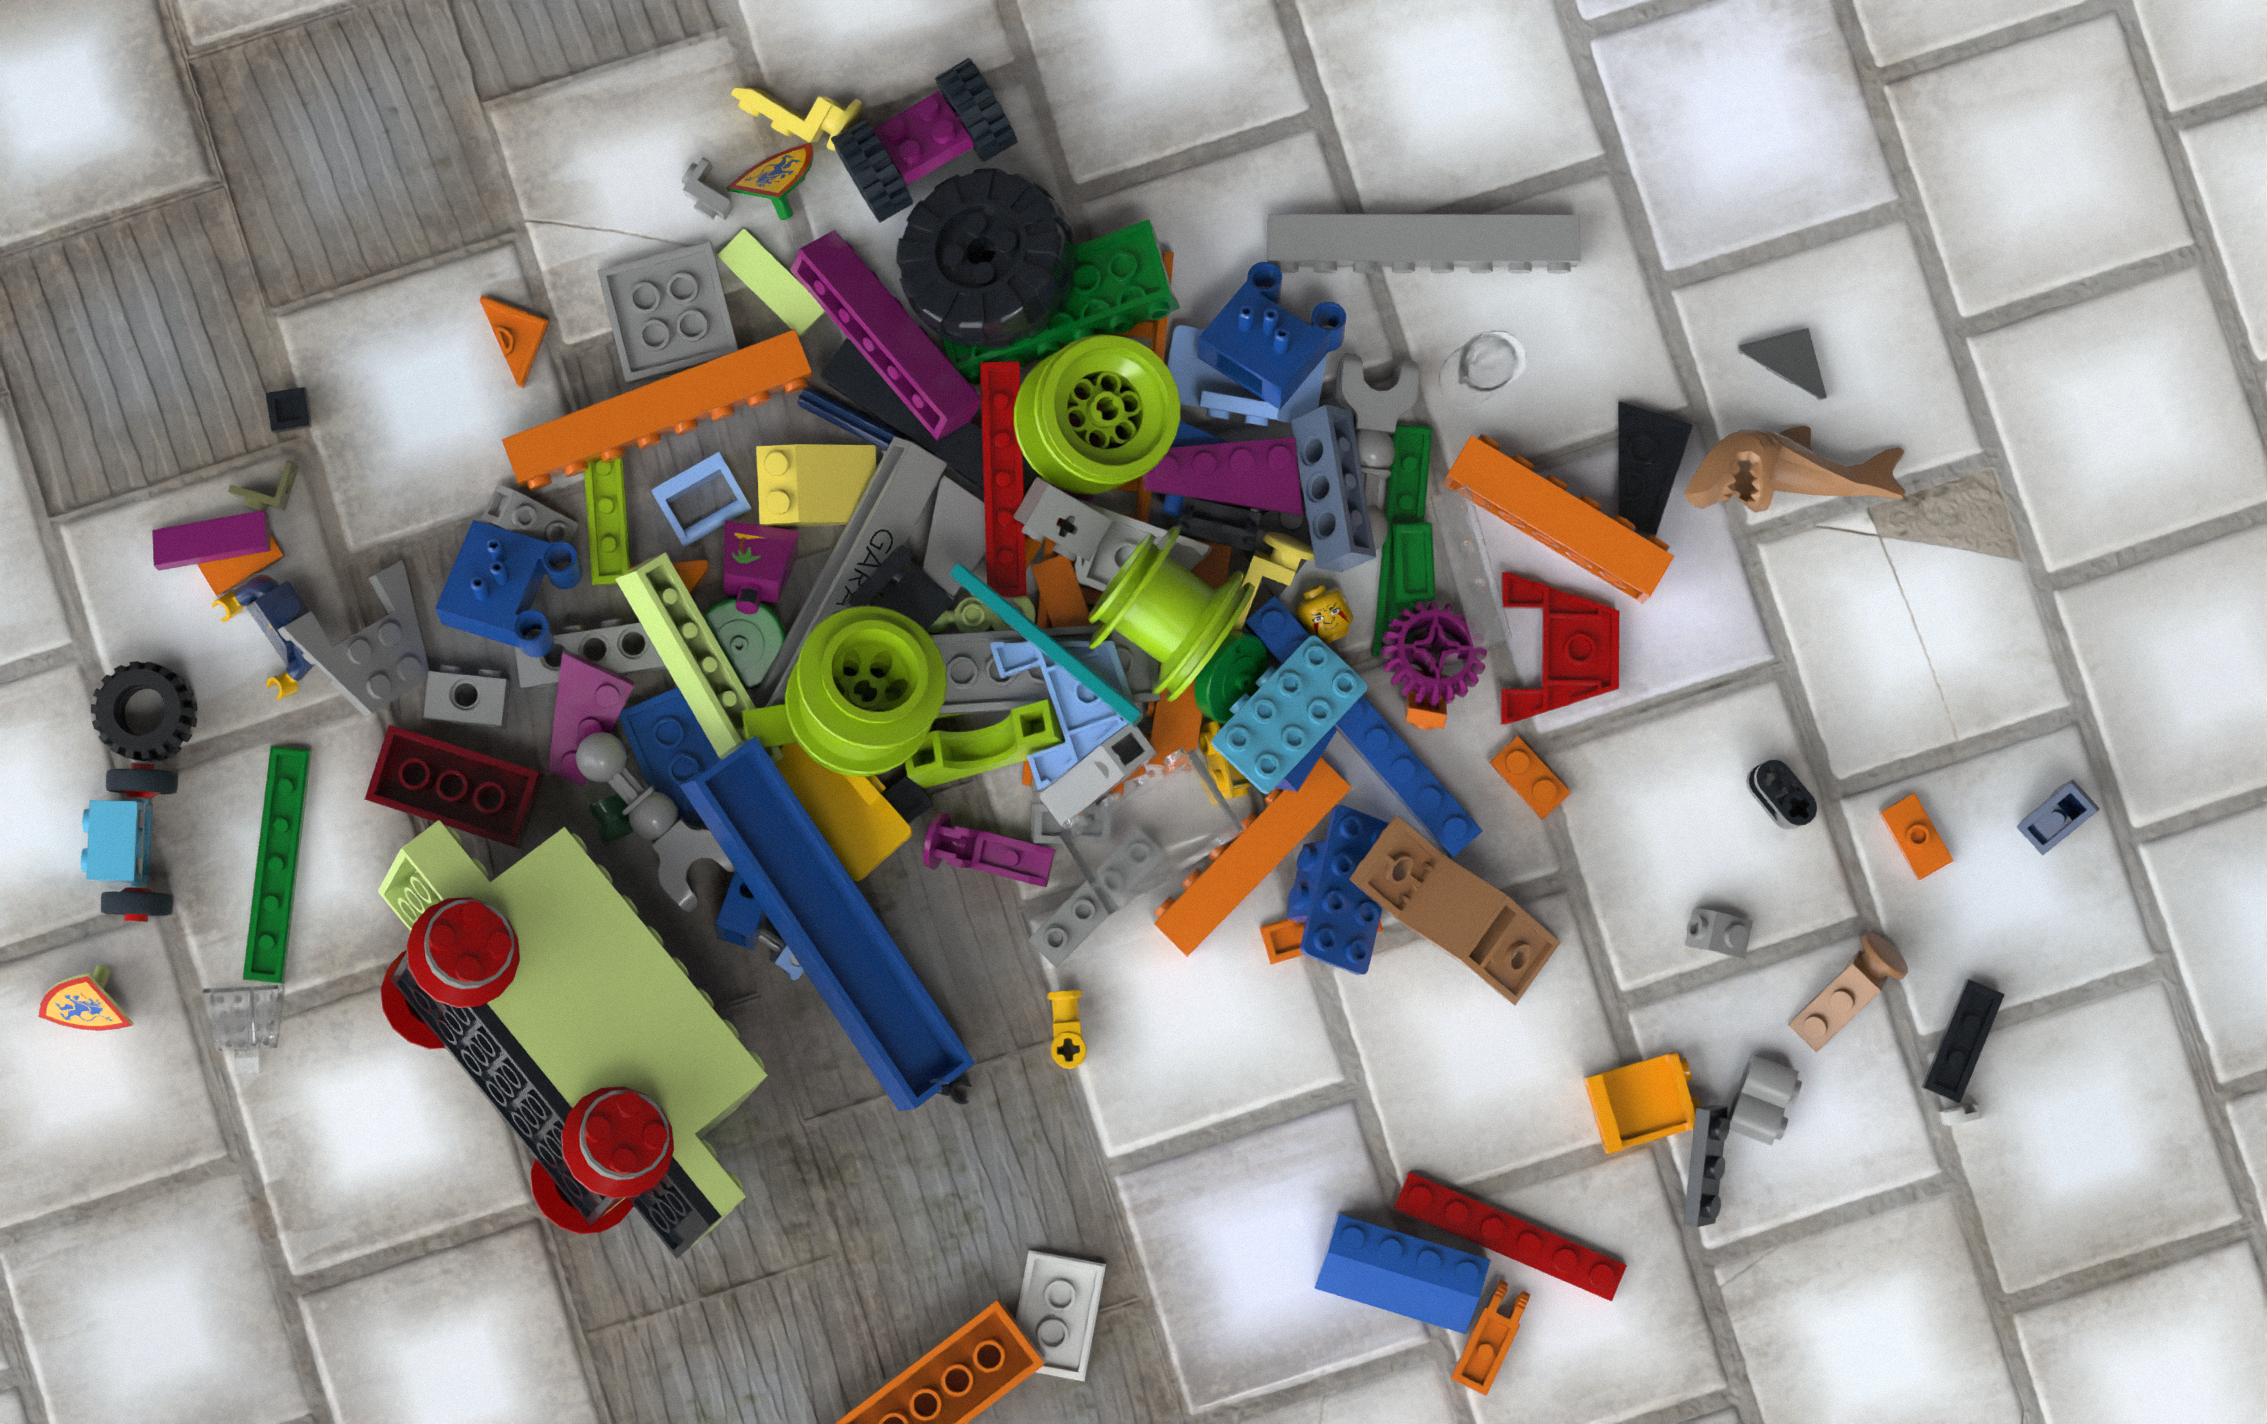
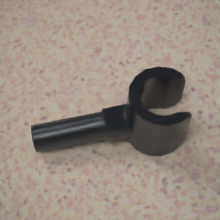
(948, 1090)

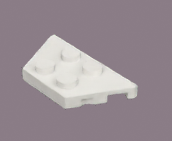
(1121, 540)

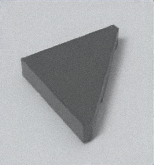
(1790, 358)

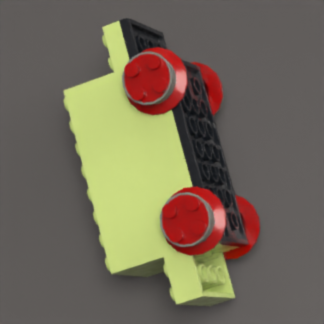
(571, 1031)

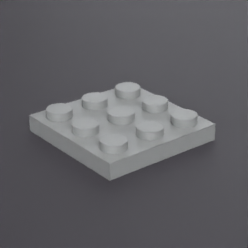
(668, 312)

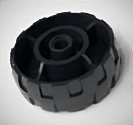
(987, 259)

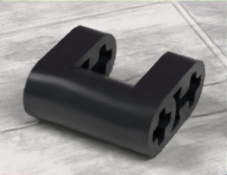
(1780, 808)

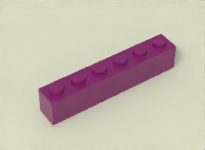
(886, 334)

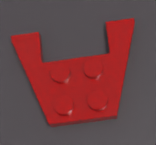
(1577, 649)

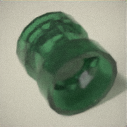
(610, 815)

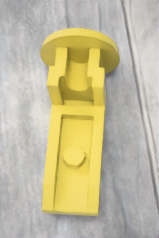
(824, 116)
(1278, 566)

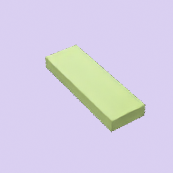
(771, 282)

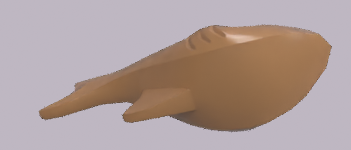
(1761, 462)

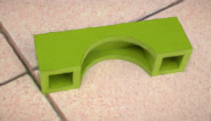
(963, 754)

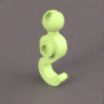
(974, 617)

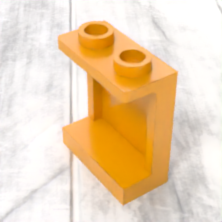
(1642, 1101)

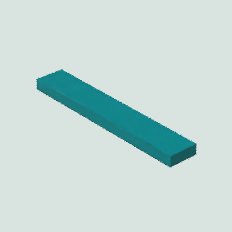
(1046, 645)

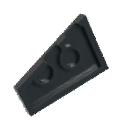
(1648, 464)

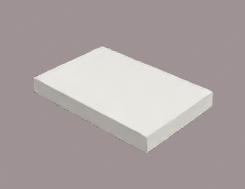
(1060, 1310)

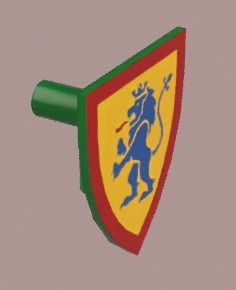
(776, 177)

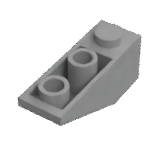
(1098, 773)

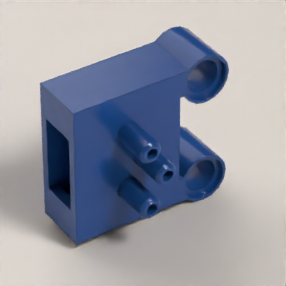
(1264, 343)
(498, 582)

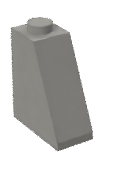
(954, 535)

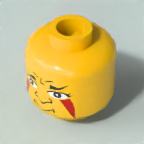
(1325, 613)

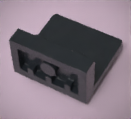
(903, 588)

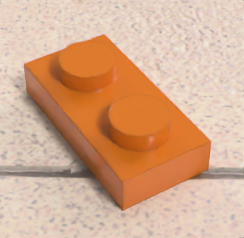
(1529, 777)

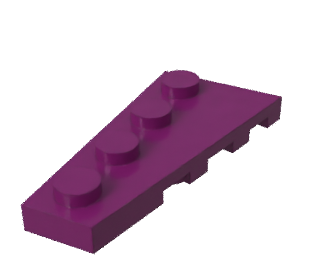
(1236, 473)

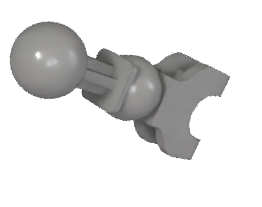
(1374, 421)
(652, 817)

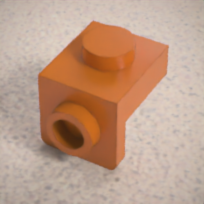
(1423, 714)

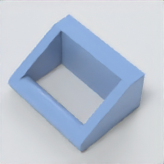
(691, 480)

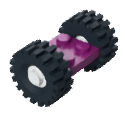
(924, 139)

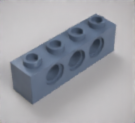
(1333, 489)

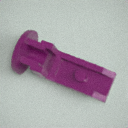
(986, 852)

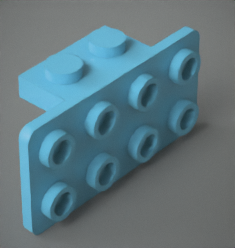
(1288, 713)

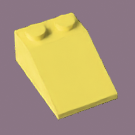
(812, 483)

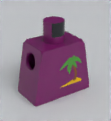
(757, 563)

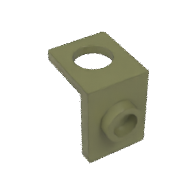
(260, 501)

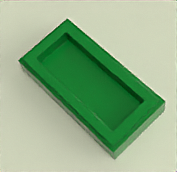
(1413, 562)

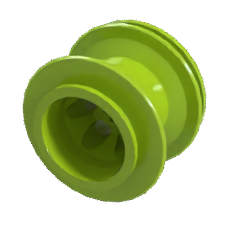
(1136, 396)
(1168, 612)
(825, 703)

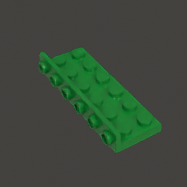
(1116, 287)

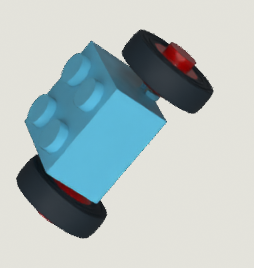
(122, 841)

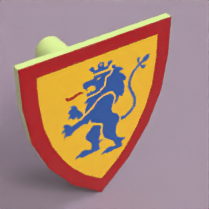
(83, 1003)

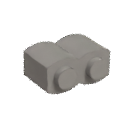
(1762, 1100)

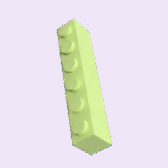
(689, 651)

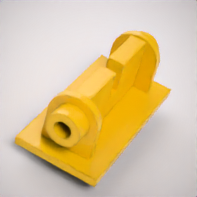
(1226, 776)

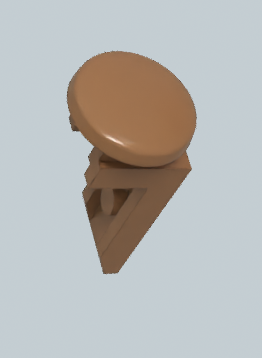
(1849, 991)

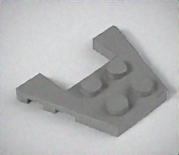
(377, 660)

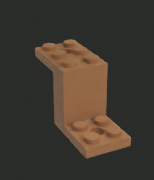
(1454, 910)

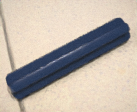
(847, 418)

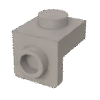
(707, 200)
(1718, 932)

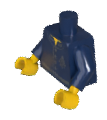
(272, 608)

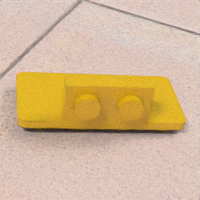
(846, 811)

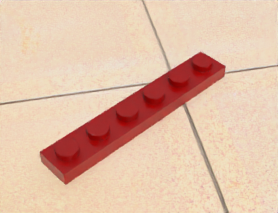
(1002, 480)
(1510, 1236)

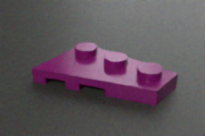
(585, 704)

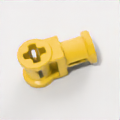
(1067, 1026)

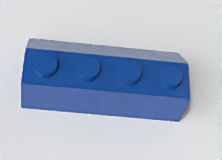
(1402, 1273)

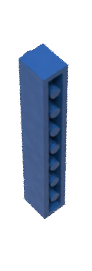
(1377, 743)

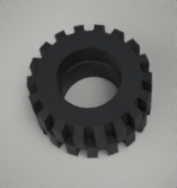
(111, 711)

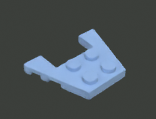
(1082, 716)

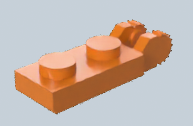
(1489, 1342)

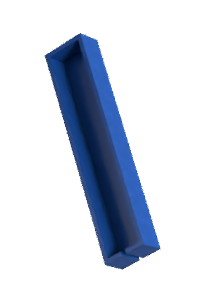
(827, 924)

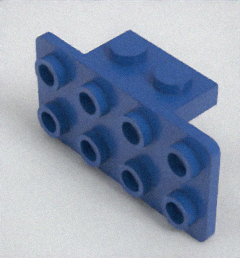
(1336, 912)

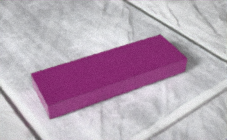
(211, 540)

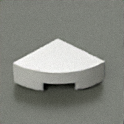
(1960, 1114)

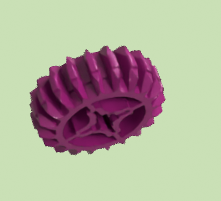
(1402, 655)

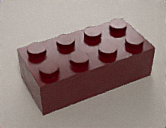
(454, 786)

